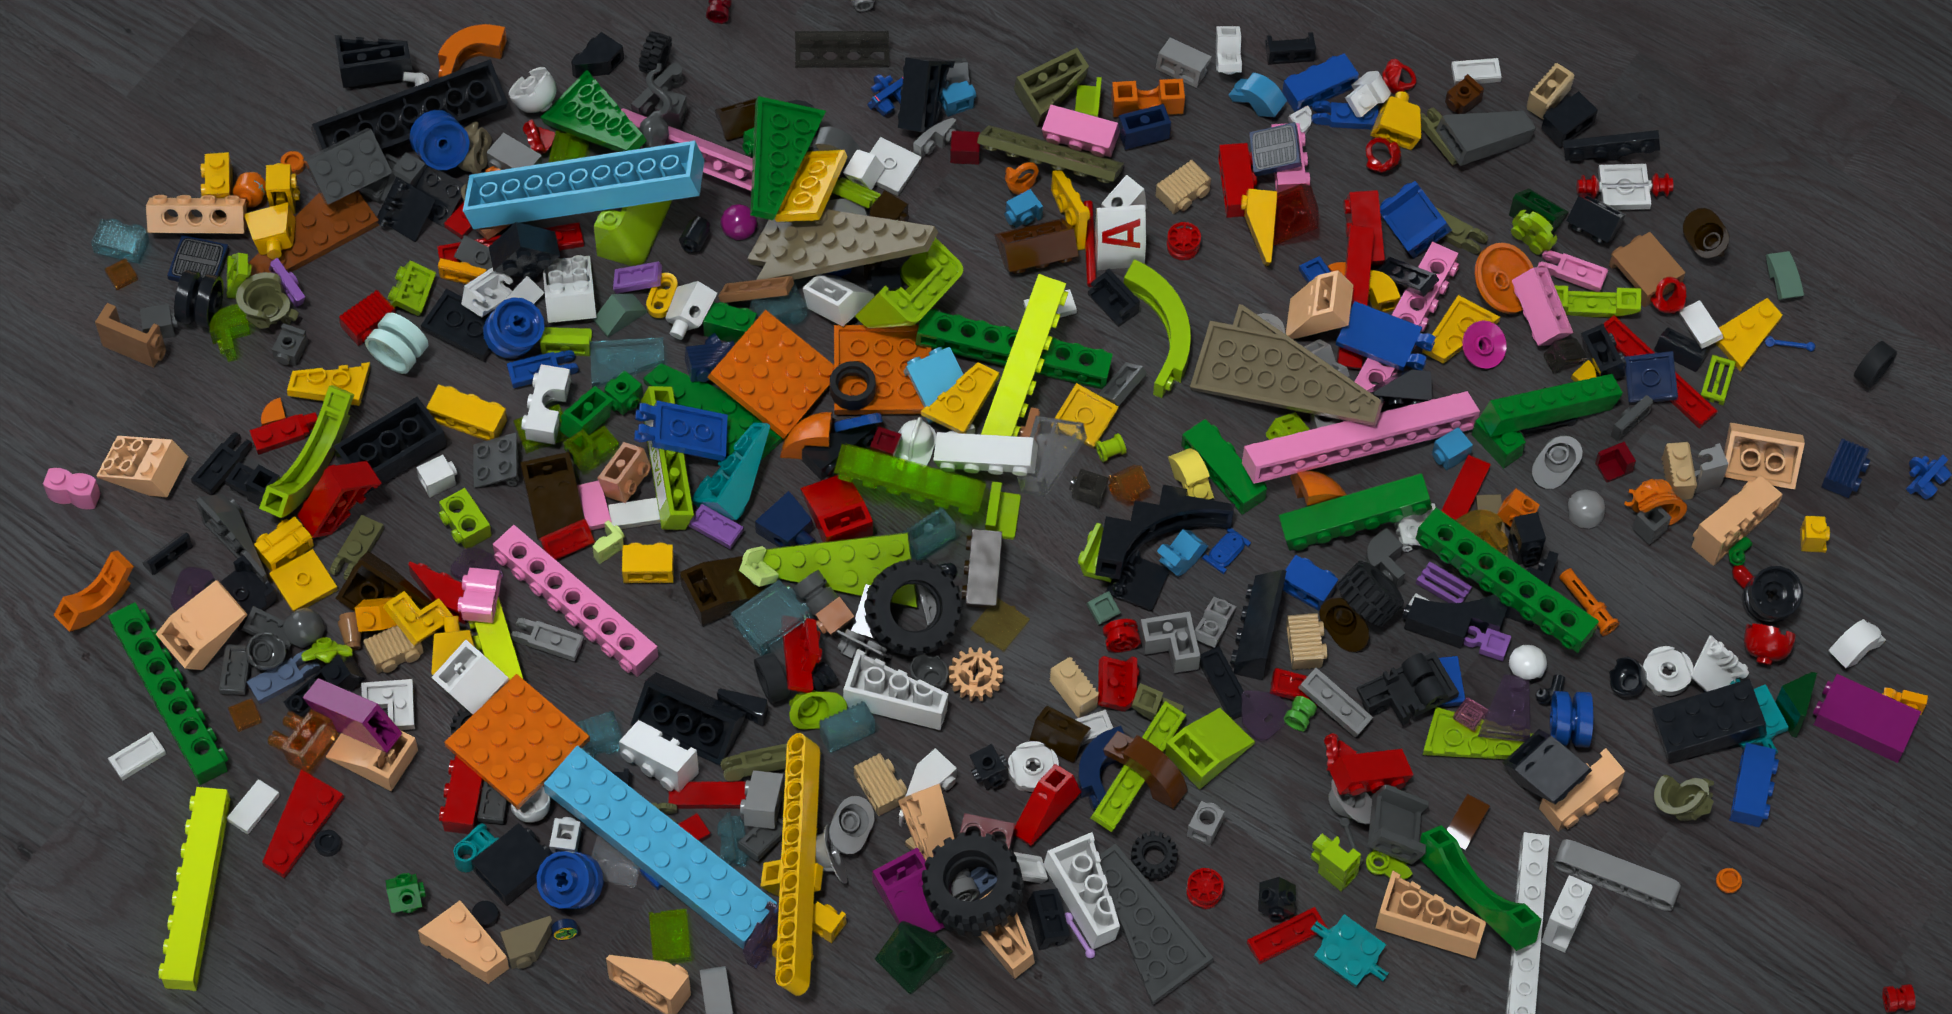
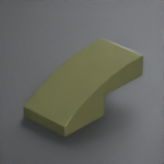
(1149, 701)

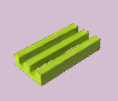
(855, 192)
(1713, 396)

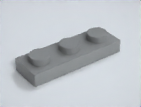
(1335, 702)

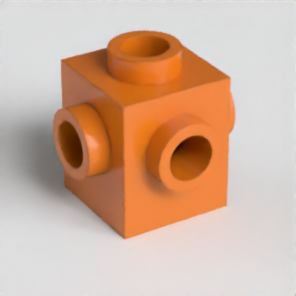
(1516, 505)

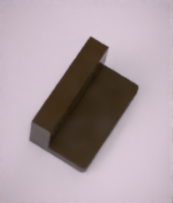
(736, 118)
(1059, 733)

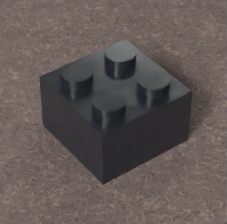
(524, 251)

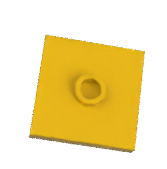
(1090, 410)
(303, 581)

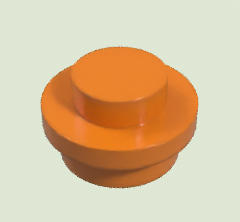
(1728, 880)

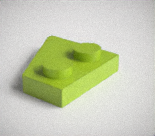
(237, 272)

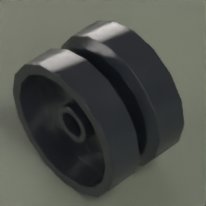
(198, 298)

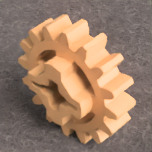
(986, 679)

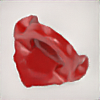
(1392, 73)
(538, 138)
(1375, 164)
(1675, 302)
(1336, 748)

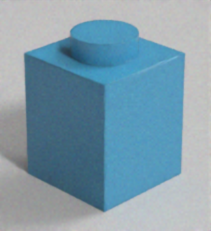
(1452, 449)

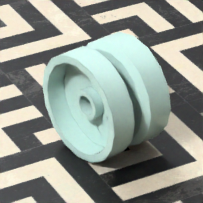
(396, 343)

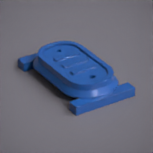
(1226, 550)

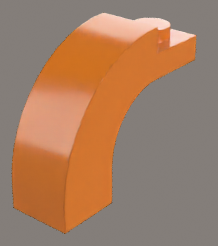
(469, 43)
(99, 597)

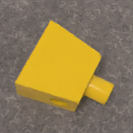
(1399, 121)
(272, 229)
(448, 642)

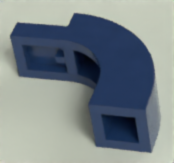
(1092, 765)

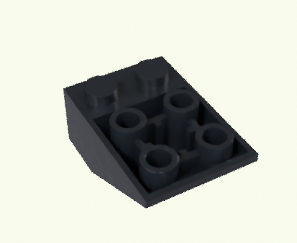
(1546, 767)

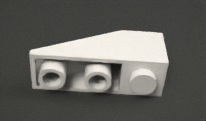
(930, 772)

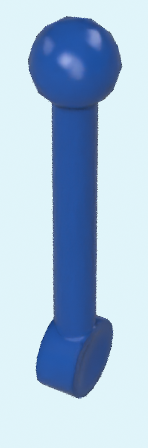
(1769, 341)

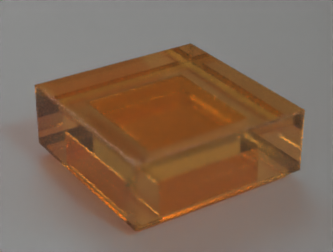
(121, 274)
(244, 715)

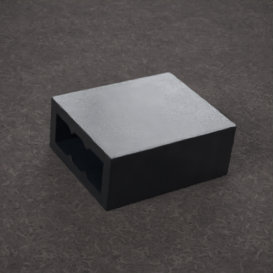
(511, 863)

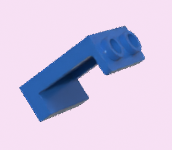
(1414, 219)

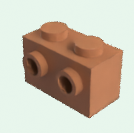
(624, 472)

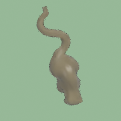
(476, 157)

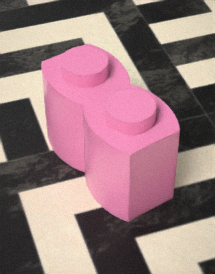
(69, 488)
(480, 595)

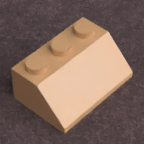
(1765, 453)

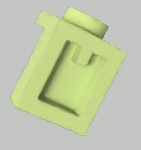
(608, 546)

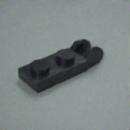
(220, 464)

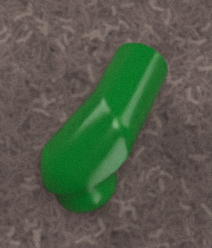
(1737, 552)

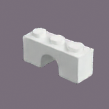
(550, 385)

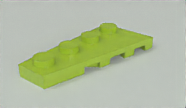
(1454, 739)

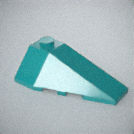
(733, 482)

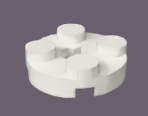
(1661, 683)
(1020, 759)

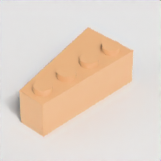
(1735, 519)
(1428, 919)

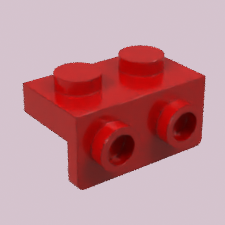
(1117, 682)

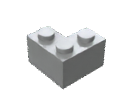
(1172, 634)

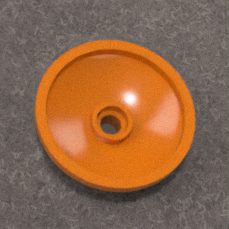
(1494, 275)

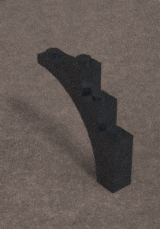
(1150, 520)

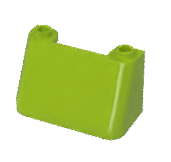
(629, 233)
(928, 279)

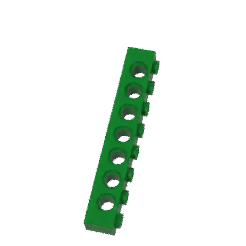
(978, 348)
(1501, 567)
(204, 766)

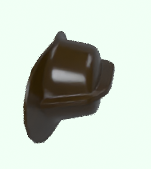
(1706, 233)
(1344, 624)

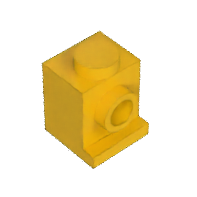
(1814, 534)
(827, 921)

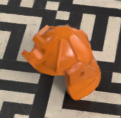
(1654, 494)

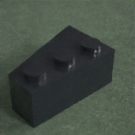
(371, 61)
(921, 92)

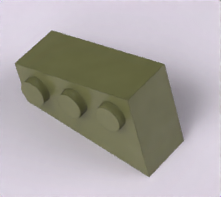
(1050, 83)

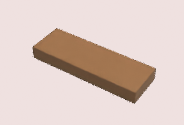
(756, 289)

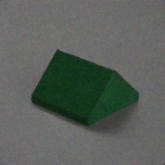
(1532, 201)
(1794, 701)

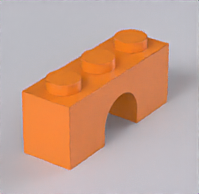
(1129, 98)

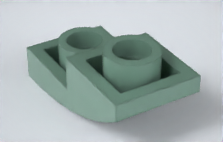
(1786, 276)

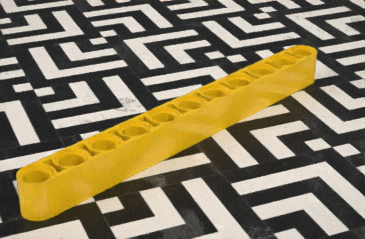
(797, 865)

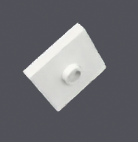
(898, 165)

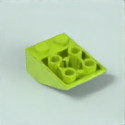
(1207, 747)

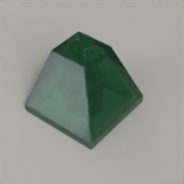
(913, 955)

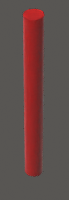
(1090, 246)

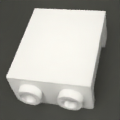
(1566, 913)

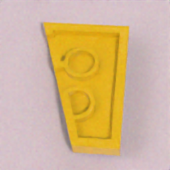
(315, 382)

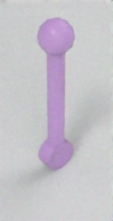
(1090, 953)

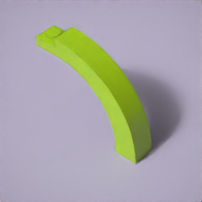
(1164, 300)
(298, 482)

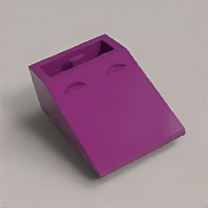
(902, 892)

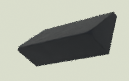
(1685, 350)
(168, 553)

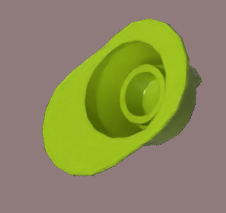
(811, 707)

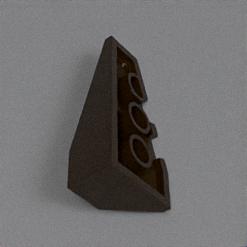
(375, 580)

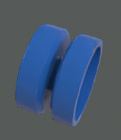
(439, 140)
(513, 328)
(1572, 718)
(569, 880)

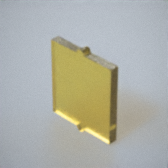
(1000, 625)

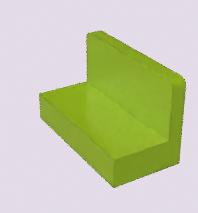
(1088, 98)
(564, 339)
(1002, 511)

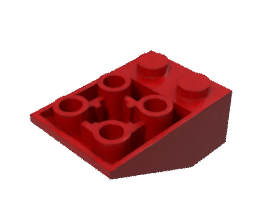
(837, 510)

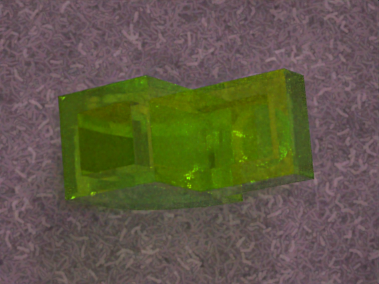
(228, 325)
(588, 449)

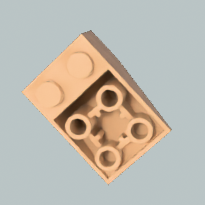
(1320, 306)
(143, 464)
(201, 626)
(373, 763)

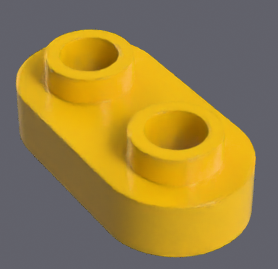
(661, 297)

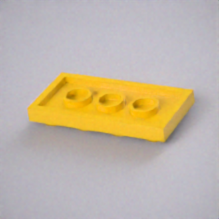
(812, 186)

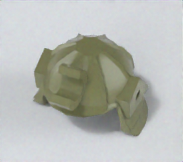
(264, 300)
(1684, 800)

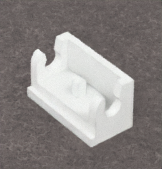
(486, 292)

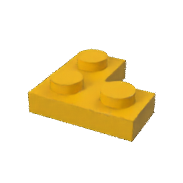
(414, 622)

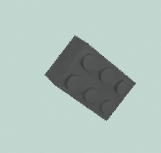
(347, 166)

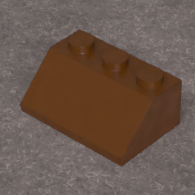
(1037, 245)

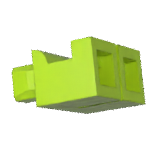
(1334, 862)

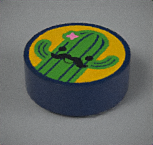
(564, 929)

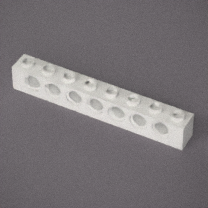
(1531, 891)

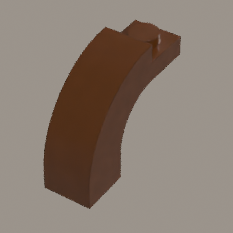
(1159, 772)

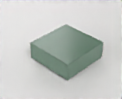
(1103, 608)

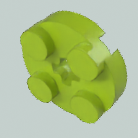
(1533, 231)

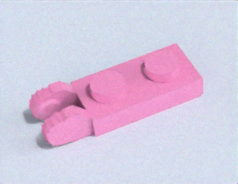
(1574, 270)

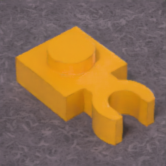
(1912, 699)

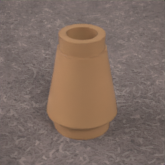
(349, 630)

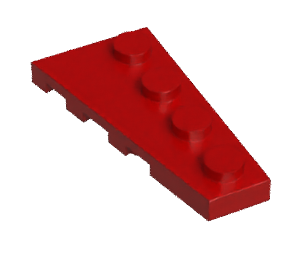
(302, 819)

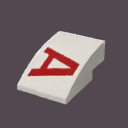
(1120, 236)

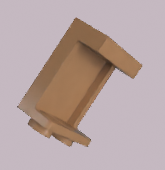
(1645, 265)
(128, 341)

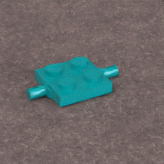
(1774, 719)
(1349, 950)

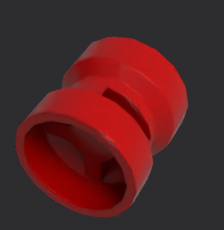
(1898, 998)

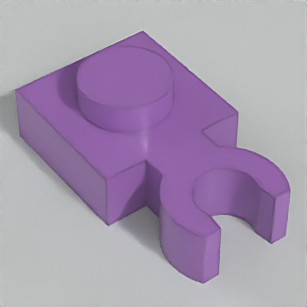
(1492, 644)

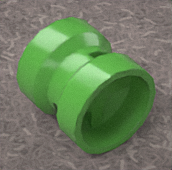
(1300, 713)

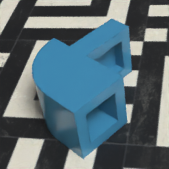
(1260, 93)
(1182, 553)

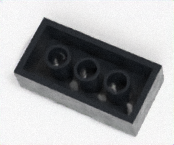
(394, 441)
(1709, 721)

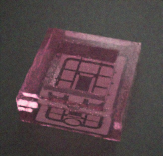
(1470, 714)

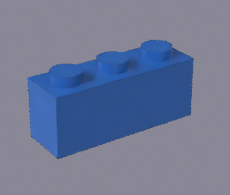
(1320, 82)
(1753, 785)

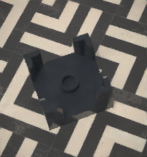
(247, 588)

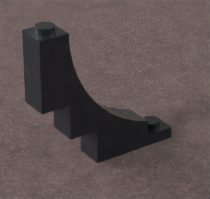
(1451, 620)

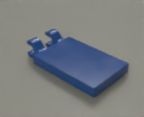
(1384, 338)
(683, 429)

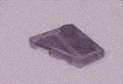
(763, 937)

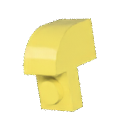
(1192, 473)

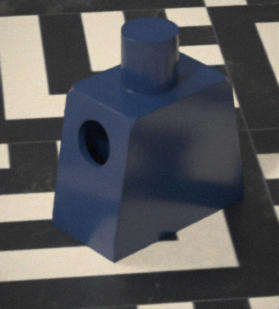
(785, 523)

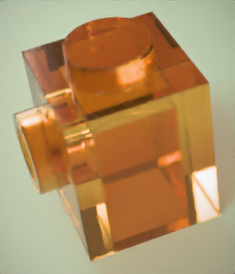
(1128, 483)

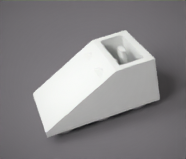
(569, 289)

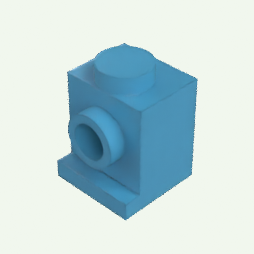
(958, 98)
(1023, 209)

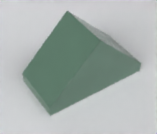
(618, 313)

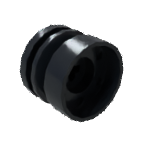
(1785, 591)

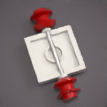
(1625, 186)

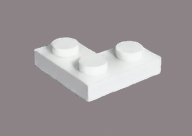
(397, 697)

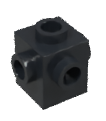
(989, 767)
(1277, 898)

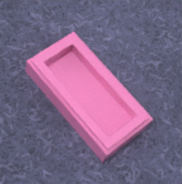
(593, 505)

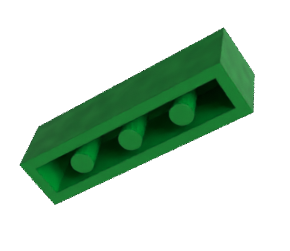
(1224, 466)

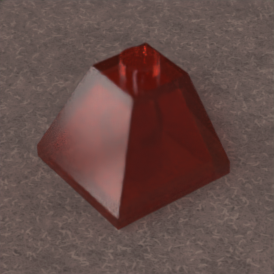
(1295, 213)

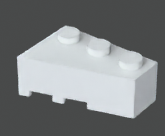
(659, 757)

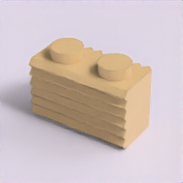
(1550, 90)
(1183, 187)
(1679, 469)
(1305, 641)
(391, 649)
(1074, 687)
(879, 783)

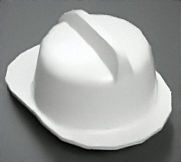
(916, 441)

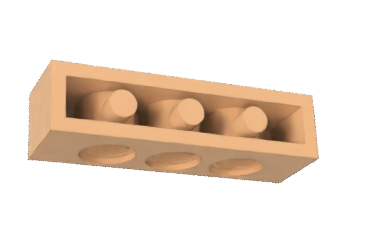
(161, 222)

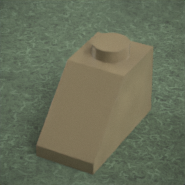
(526, 942)

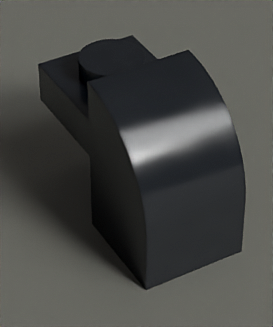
(251, 482)

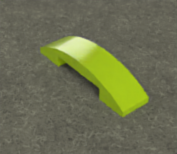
(1600, 304)

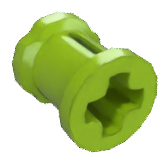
(1110, 447)

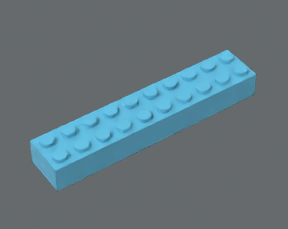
(584, 185)
(658, 846)

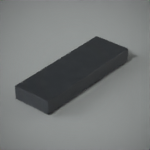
(1409, 276)
(1222, 681)

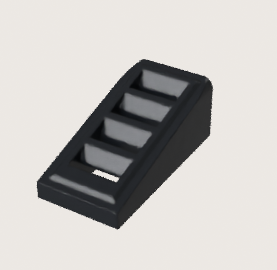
(755, 707)

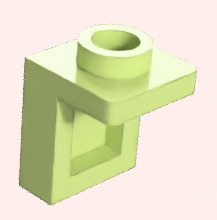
(756, 569)

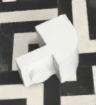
(1228, 49)
(1367, 93)
(1856, 643)

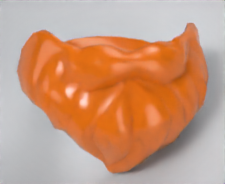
(1020, 185)

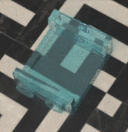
(769, 616)

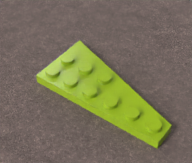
(845, 563)

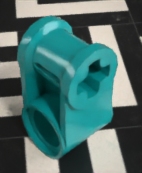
(472, 844)

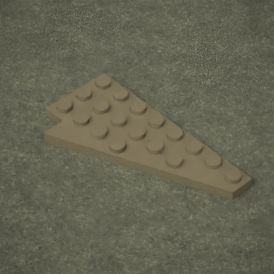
(835, 244)
(1269, 368)

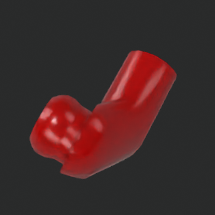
(1741, 575)

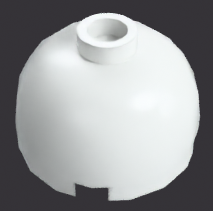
(534, 92)

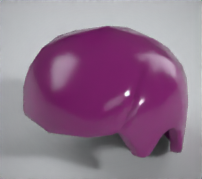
(737, 222)

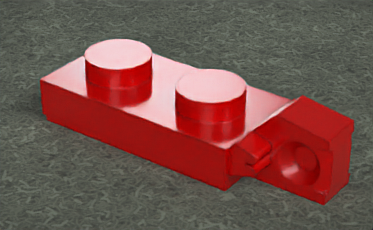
(282, 432)

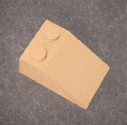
(653, 981)

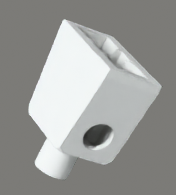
(1126, 194)
(689, 307)

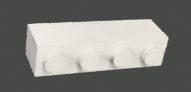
(985, 453)

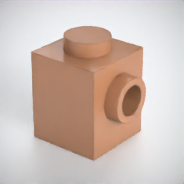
(834, 617)

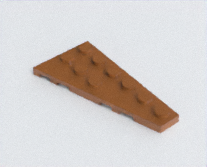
(321, 230)

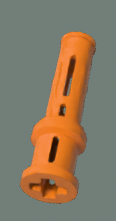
(1588, 601)

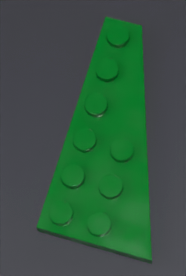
(593, 116)
(780, 143)
(709, 398)

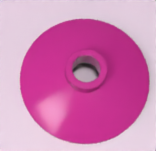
(1492, 343)

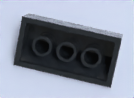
(1259, 624)
(689, 717)

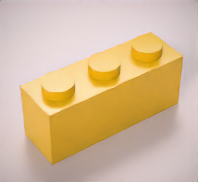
(467, 413)

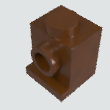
(1464, 95)

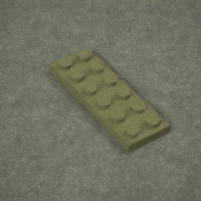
(1056, 155)

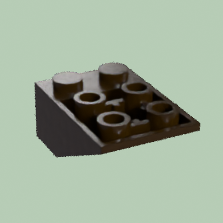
(886, 207)
(551, 493)
(717, 588)

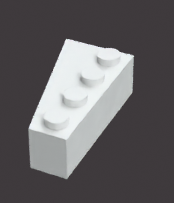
(894, 693)
(1081, 883)

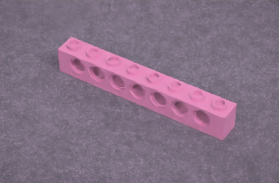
(1436, 259)
(516, 543)

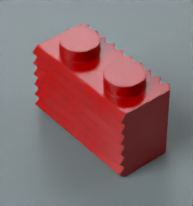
(365, 316)

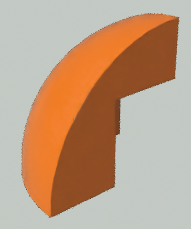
(811, 432)
(1315, 487)

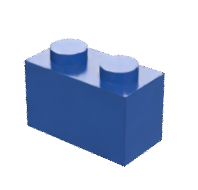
(1309, 582)

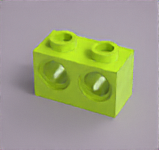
(468, 517)

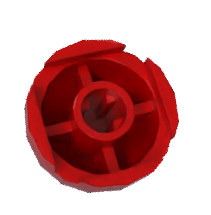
(1768, 643)

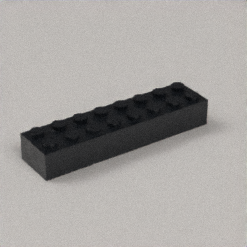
(463, 94)

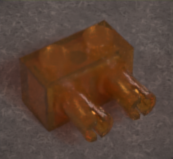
(309, 740)

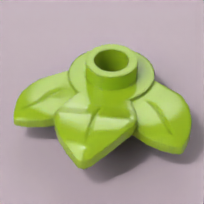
(326, 650)
(1389, 864)

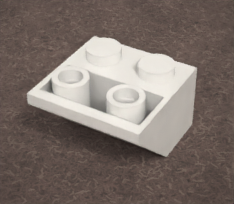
(835, 298)
(470, 677)

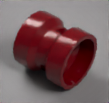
(718, 11)

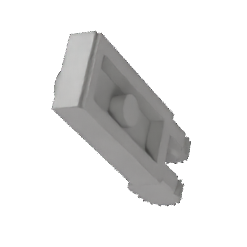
(548, 639)

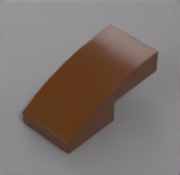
(1468, 820)

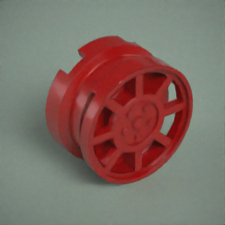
(1183, 242)
(1121, 636)
(1204, 888)

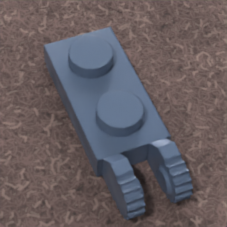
(281, 678)

